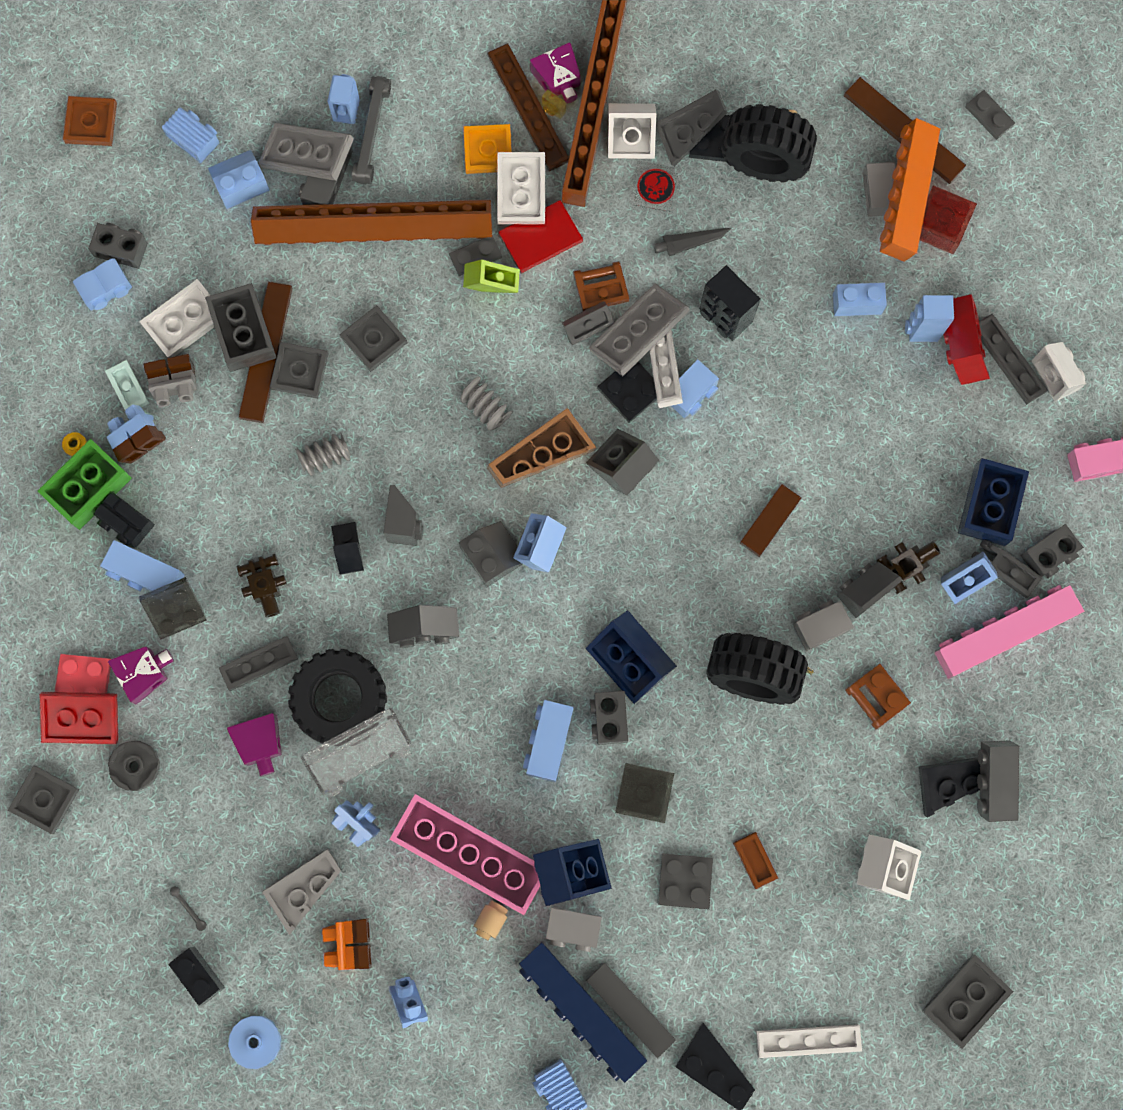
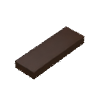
(770, 520)

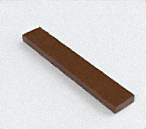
(528, 106)
(893, 121)
(260, 375)

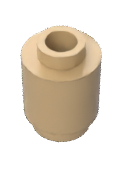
(490, 920)

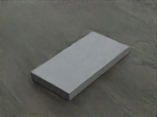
(306, 151)
(639, 329)

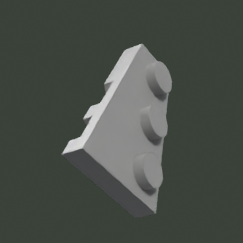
(300, 889)

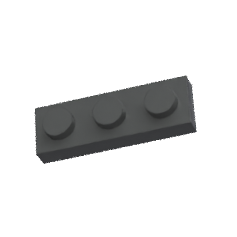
(258, 663)

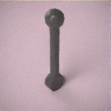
(200, 924)

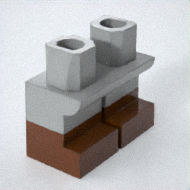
(171, 379)

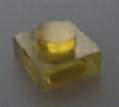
(553, 104)

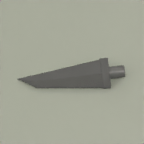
(681, 242)

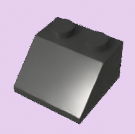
(623, 461)
(401, 520)
(491, 552)
(868, 588)

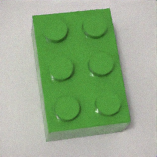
(84, 484)

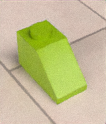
(491, 277)

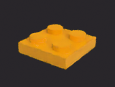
(483, 145)

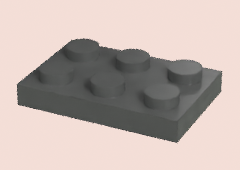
(967, 1001)

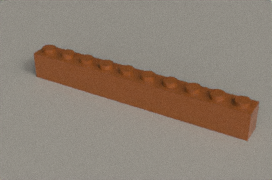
(593, 102)
(371, 222)

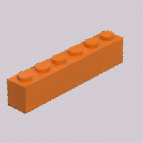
(909, 190)

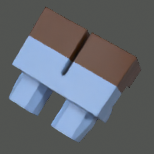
(135, 436)

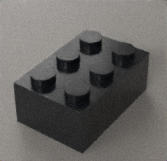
(729, 303)

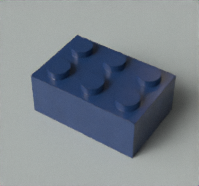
(993, 502)
(571, 872)

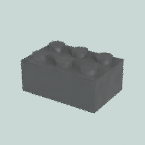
(240, 327)

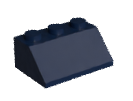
(630, 656)

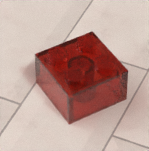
(945, 219)

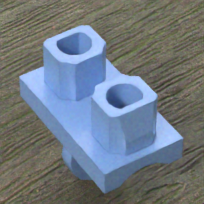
(358, 818)
(407, 1002)

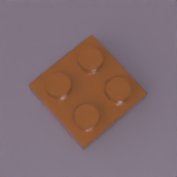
(90, 121)

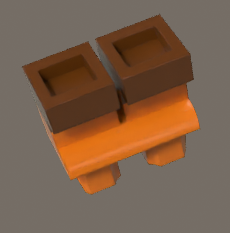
(348, 956)

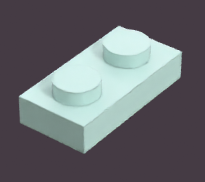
(126, 385)

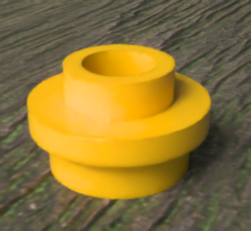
(69, 438)

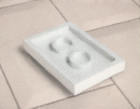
(521, 188)
(180, 320)

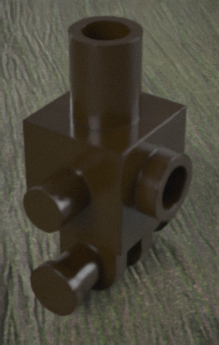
(910, 562)
(263, 584)

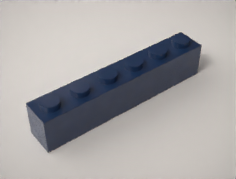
(583, 1012)

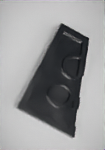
(947, 782)
(714, 1069)

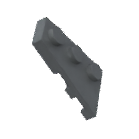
(689, 125)

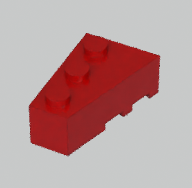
(965, 342)

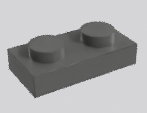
(990, 114)
(483, 249)
(587, 323)

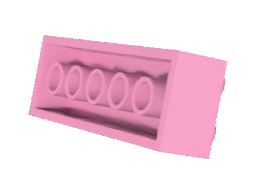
(468, 854)

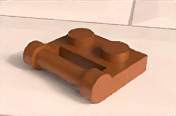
(610, 291)
(884, 692)

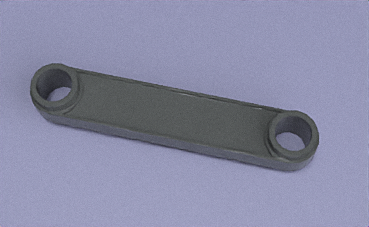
(379, 89)

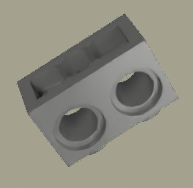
(118, 245)
(1049, 548)
(617, 717)

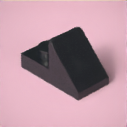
(347, 548)

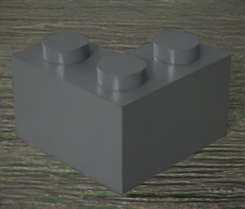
(422, 625)

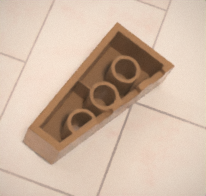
(545, 448)

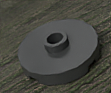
(121, 761)

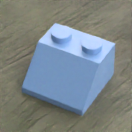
(238, 179)

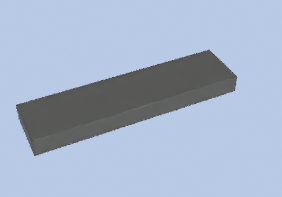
(1010, 360)
(631, 1010)

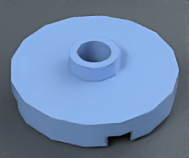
(268, 1042)

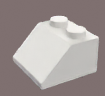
(631, 130)
(1058, 370)
(888, 866)

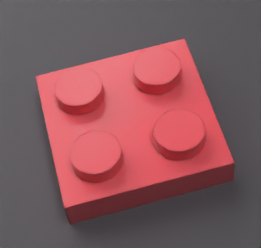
(82, 674)

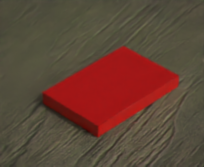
(537, 243)
(79, 718)

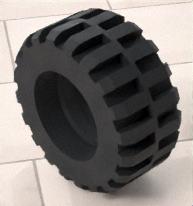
(769, 143)
(757, 668)
(315, 672)

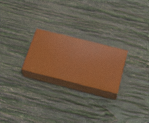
(755, 860)

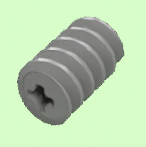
(484, 405)
(323, 454)

